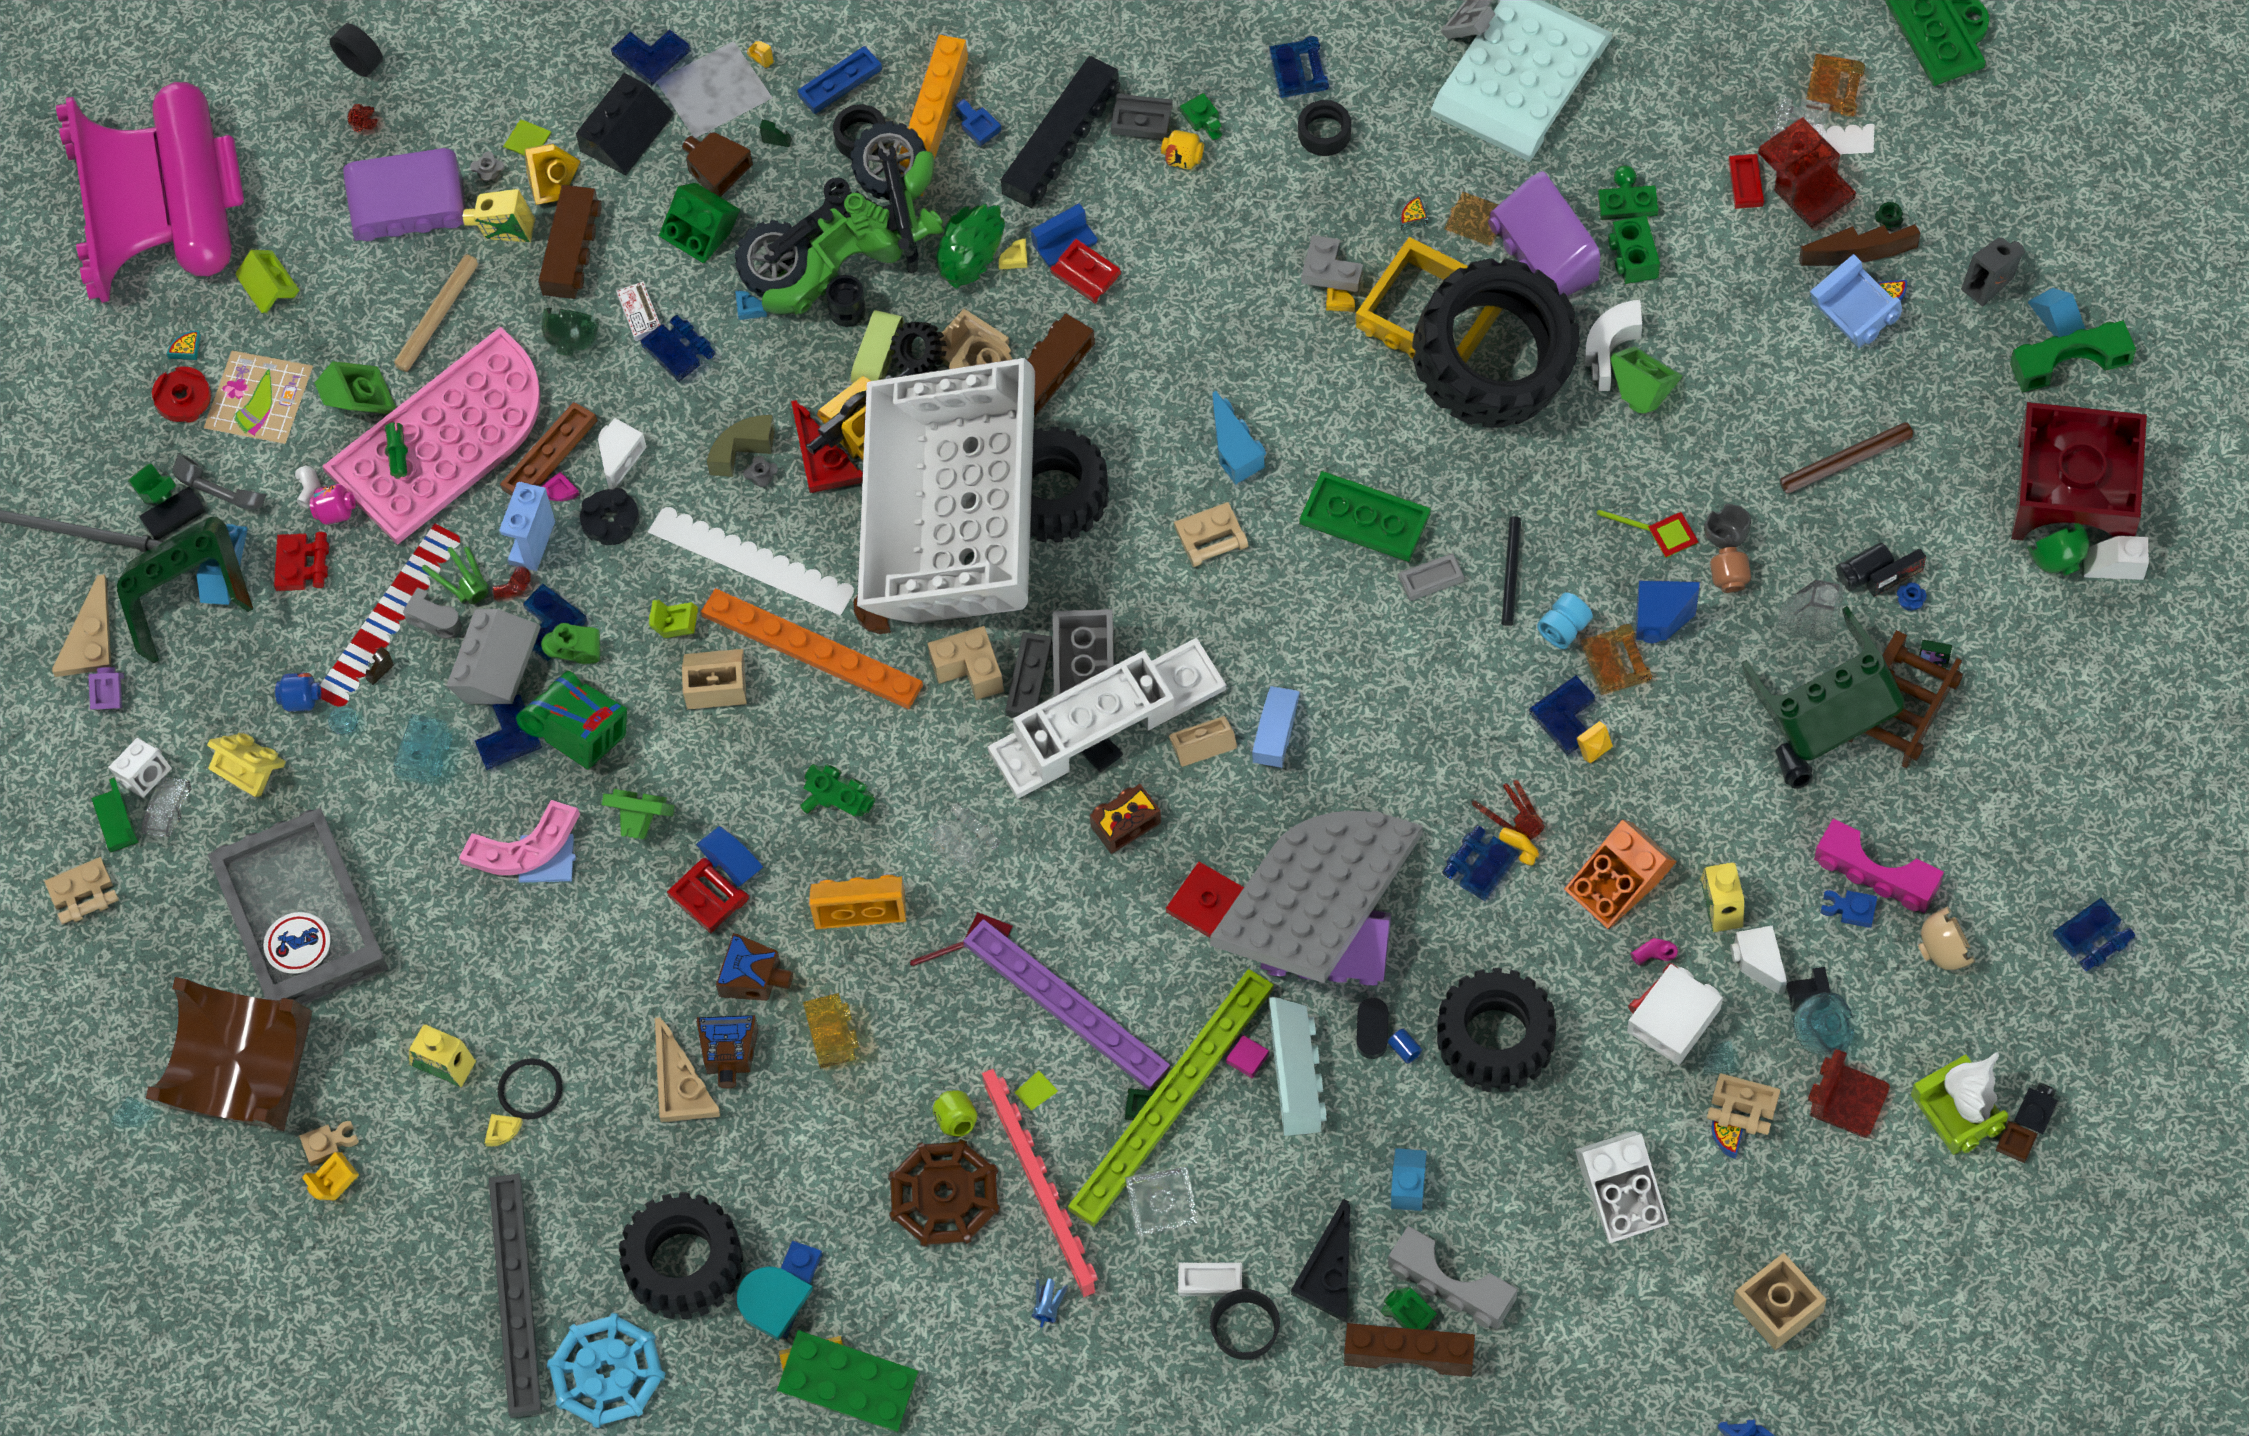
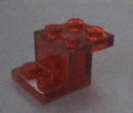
(1807, 172)

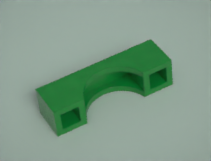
(2105, 345)

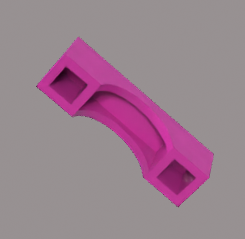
(1910, 884)

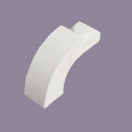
(1609, 330)

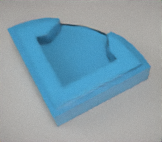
(748, 306)

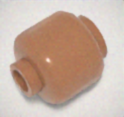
(1730, 570)

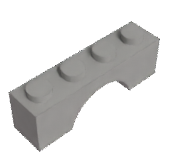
(1484, 1299)

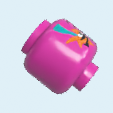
(332, 504)

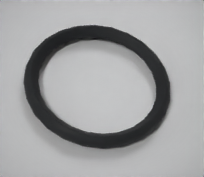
(532, 1061)

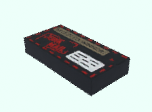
(1896, 572)

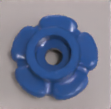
(1911, 603)

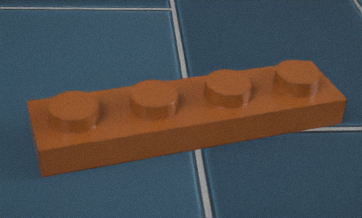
(551, 448)

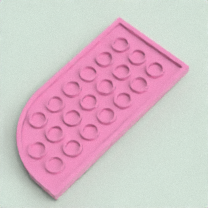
(453, 434)

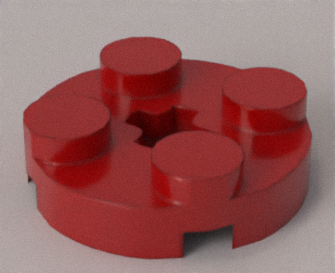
(182, 409)

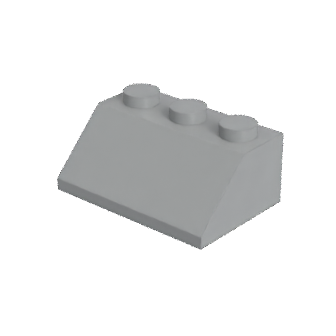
(492, 657)

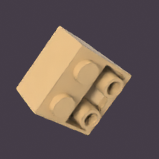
(714, 679)

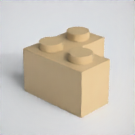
(968, 655)

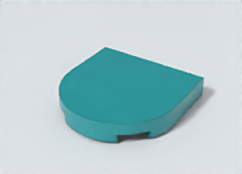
(771, 1299)

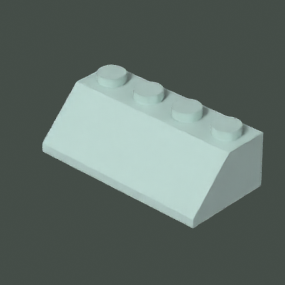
(1295, 1067)

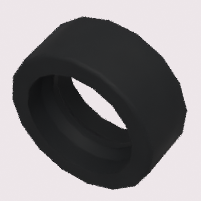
(356, 49)
(1324, 109)
(852, 115)

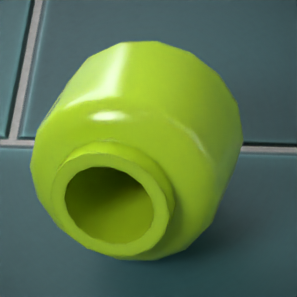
(955, 1113)

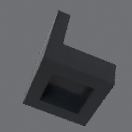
(1802, 989)

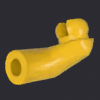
(1520, 841)

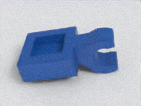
(977, 125)

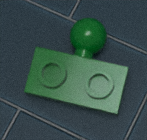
(1627, 200)

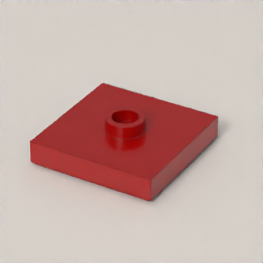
(1204, 899)

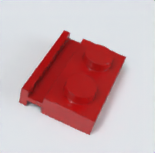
(1085, 271)

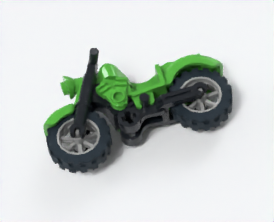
(845, 224)

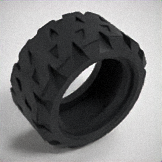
(1521, 292)

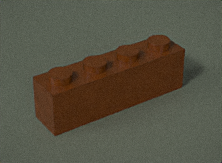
(569, 242)
(1058, 356)

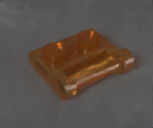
(1825, 82)
(1607, 664)

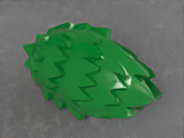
(969, 243)

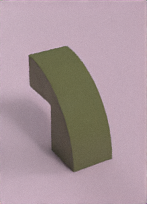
(748, 435)

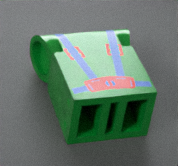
(575, 720)

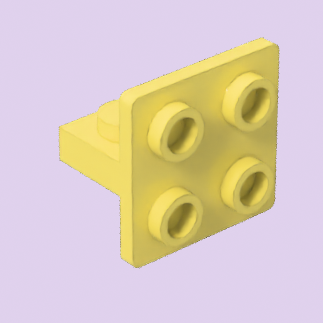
(243, 762)

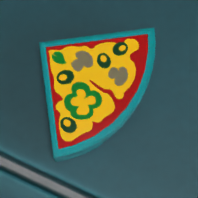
(185, 346)

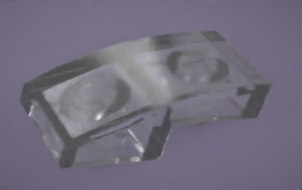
(163, 809)

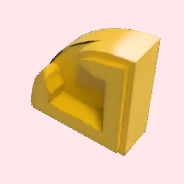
(761, 53)
(1339, 300)

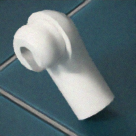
(309, 482)

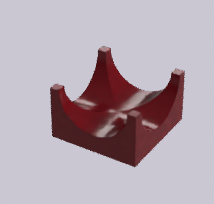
(2080, 469)

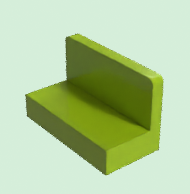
(265, 279)

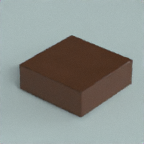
(2016, 1142)

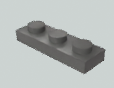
(1028, 673)

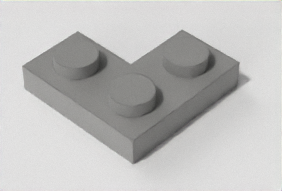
(1469, 19)
(1325, 270)

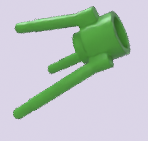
(471, 587)

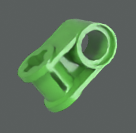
(573, 643)

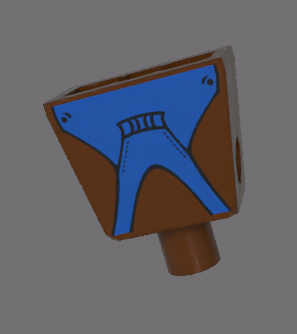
(751, 971)

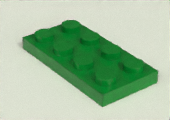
(1365, 516)
(847, 1381)

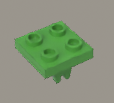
(637, 813)

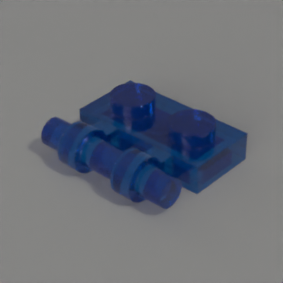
(671, 353)
(1488, 868)
(2089, 926)

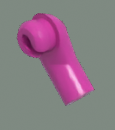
(1655, 949)

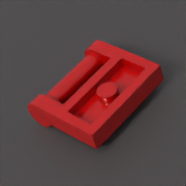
(703, 903)

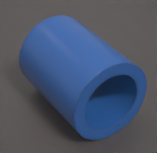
(1405, 1045)

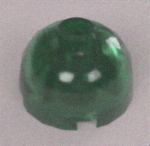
(569, 330)

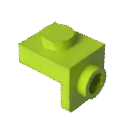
(674, 619)

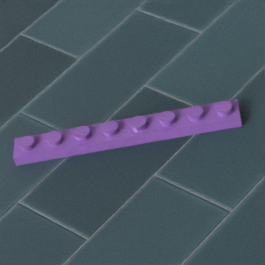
(1066, 1005)

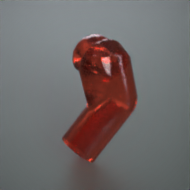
(516, 585)

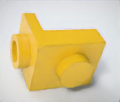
(331, 1178)

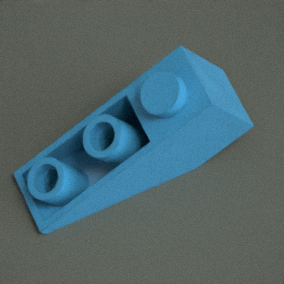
(1237, 450)
(209, 575)

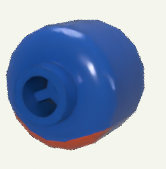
(297, 692)

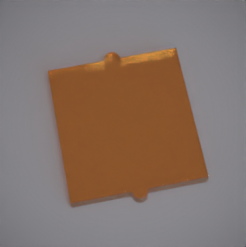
(1471, 218)

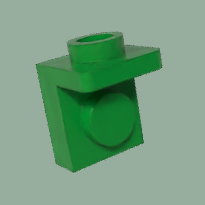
(1408, 1309)

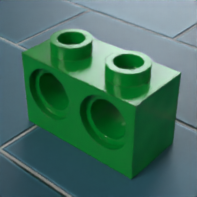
(1639, 249)

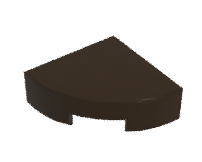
(382, 665)

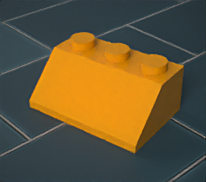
(858, 902)

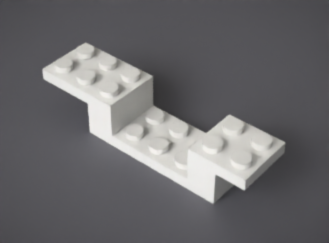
(1100, 708)

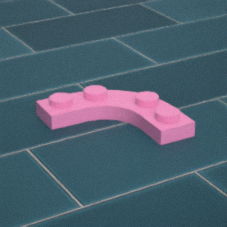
(528, 853)

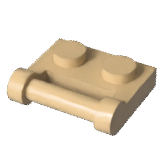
(1208, 527)

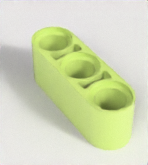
(875, 352)

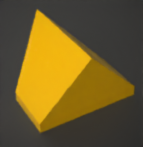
(548, 170)

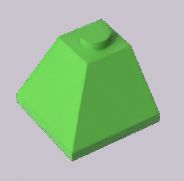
(1642, 379)
(354, 388)

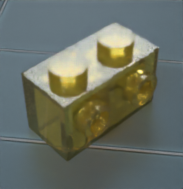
(829, 1030)

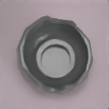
(1728, 527)

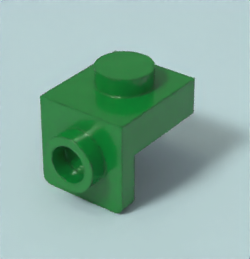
(151, 485)

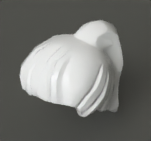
(1972, 1089)

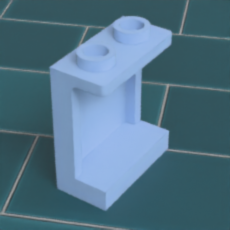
(1856, 302)
(530, 522)

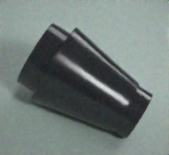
(1793, 767)

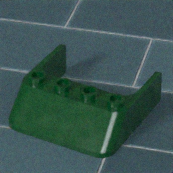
(170, 559)
(1835, 703)

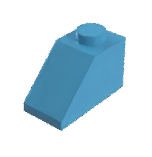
(1408, 1179)

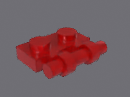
(291, 561)

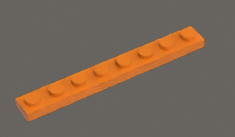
(812, 648)

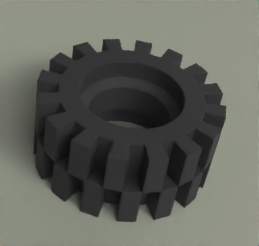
(932, 352)

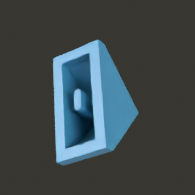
(2058, 311)

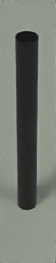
(1511, 571)

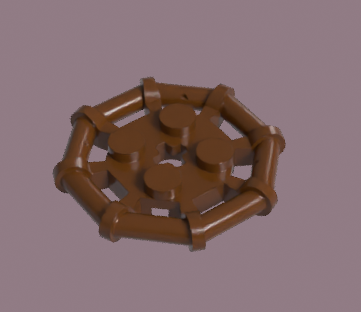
(938, 1209)

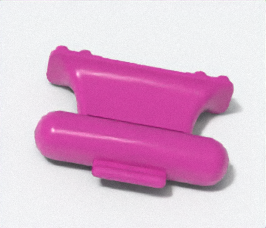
(153, 187)

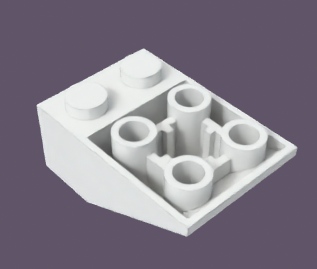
(1622, 1186)

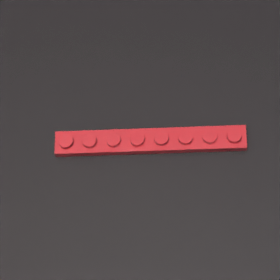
(1045, 1193)

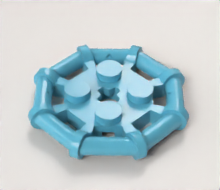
(590, 1360)

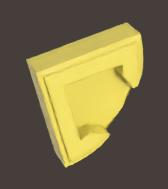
(1014, 256)
(501, 1129)

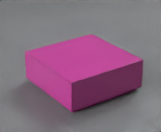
(1247, 1056)

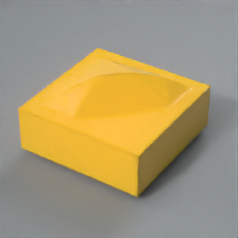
(1594, 742)

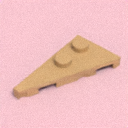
(89, 638)
(679, 1087)

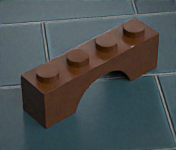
(1380, 1345)

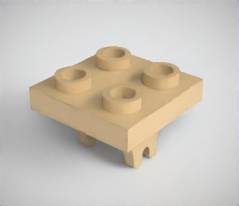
(961, 329)

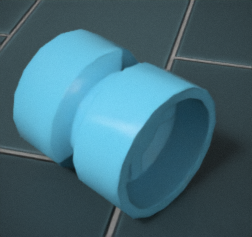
(1564, 620)

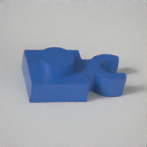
(1855, 907)

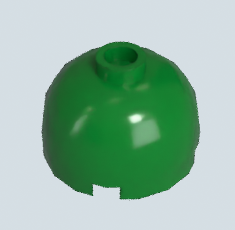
(2061, 551)

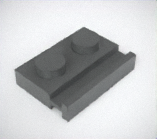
(1141, 116)

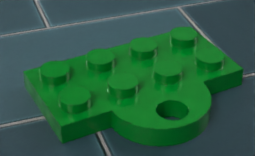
(1943, 35)

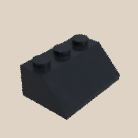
(623, 124)

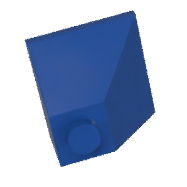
(1664, 608)

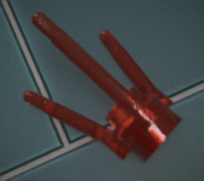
(1526, 821)

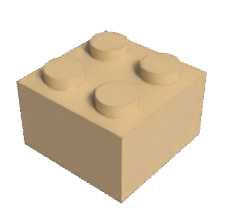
(1779, 1301)

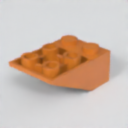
(1619, 873)

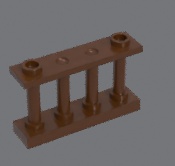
(1898, 653)

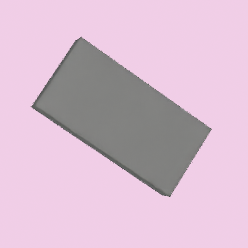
(1431, 577)

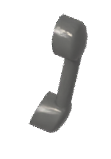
(190, 473)

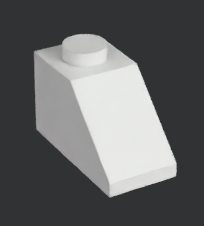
(619, 450)
(2118, 558)
(1760, 957)

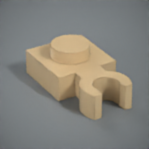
(323, 1142)

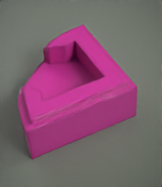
(560, 488)

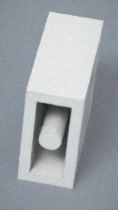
(1675, 1013)

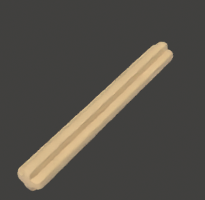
(436, 313)

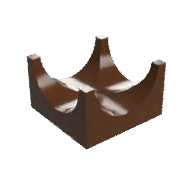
(233, 1056)

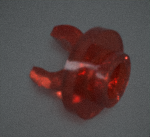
(359, 119)

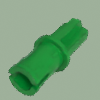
(396, 450)

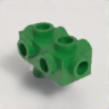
(832, 789)

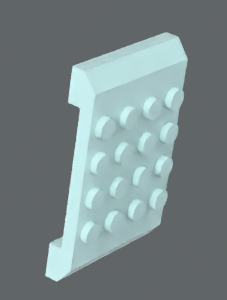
(1519, 74)

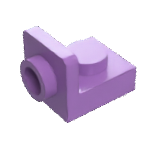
(105, 689)

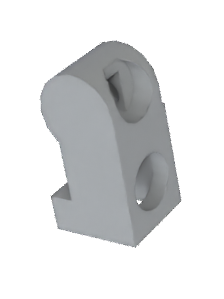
(435, 619)

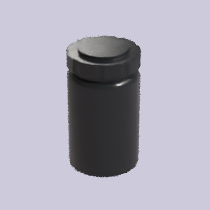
(1858, 569)

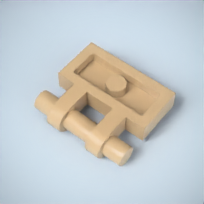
(78, 884)
(1746, 1097)

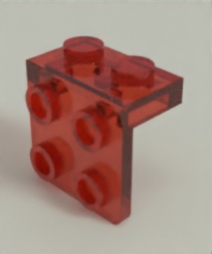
(1847, 1096)

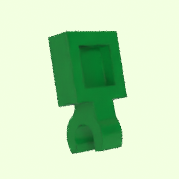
(1202, 114)

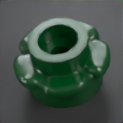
(1891, 209)

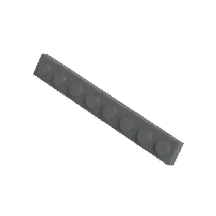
(515, 1296)

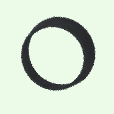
(1244, 1296)

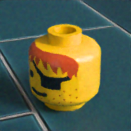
(1182, 149)

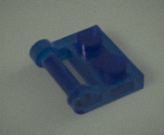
(1289, 69)

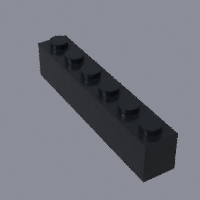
(1060, 132)

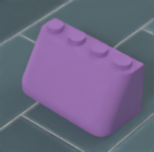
(404, 194)
(1547, 234)
(1364, 957)

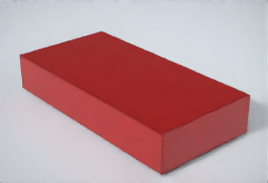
(1746, 181)

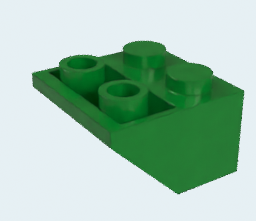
(698, 221)

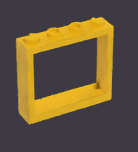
(1436, 264)

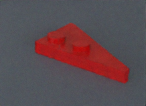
(829, 465)

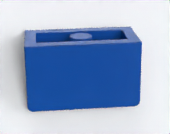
(1059, 232)

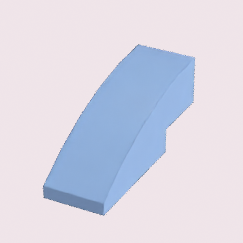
(1275, 726)

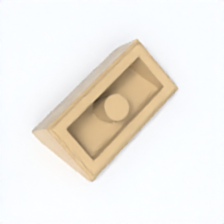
(1203, 741)

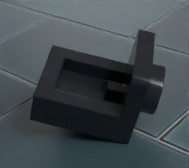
(2037, 1107)

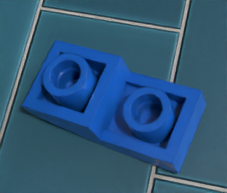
(730, 854)

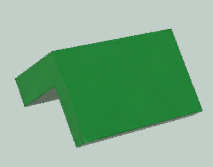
(115, 818)

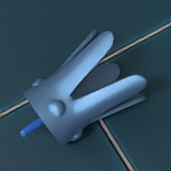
(1045, 1309)

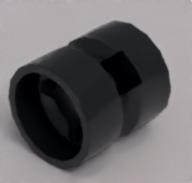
(845, 300)

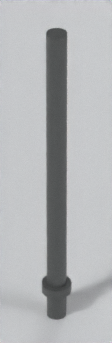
(143, 543)

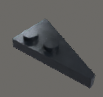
(1325, 1275)

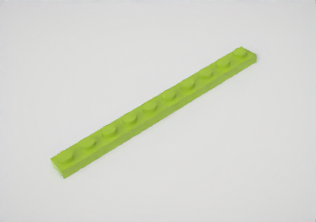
(1170, 1097)

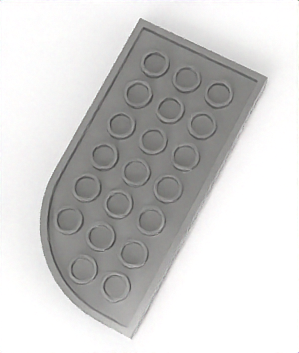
(1316, 891)

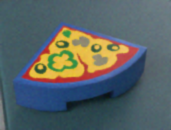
(1895, 288)
(1727, 1138)

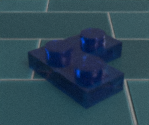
(653, 60)
(552, 611)
(1558, 711)
(510, 741)

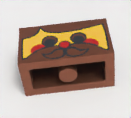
(1125, 818)

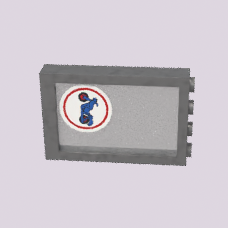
(297, 910)

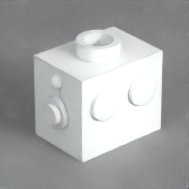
(140, 767)

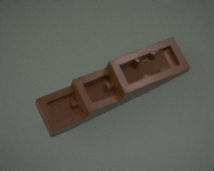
(1866, 247)

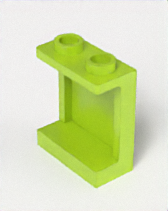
(1943, 1115)

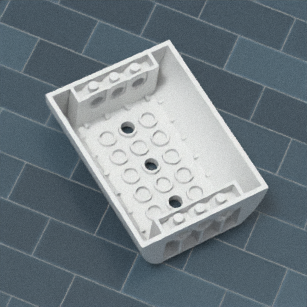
(919, 489)

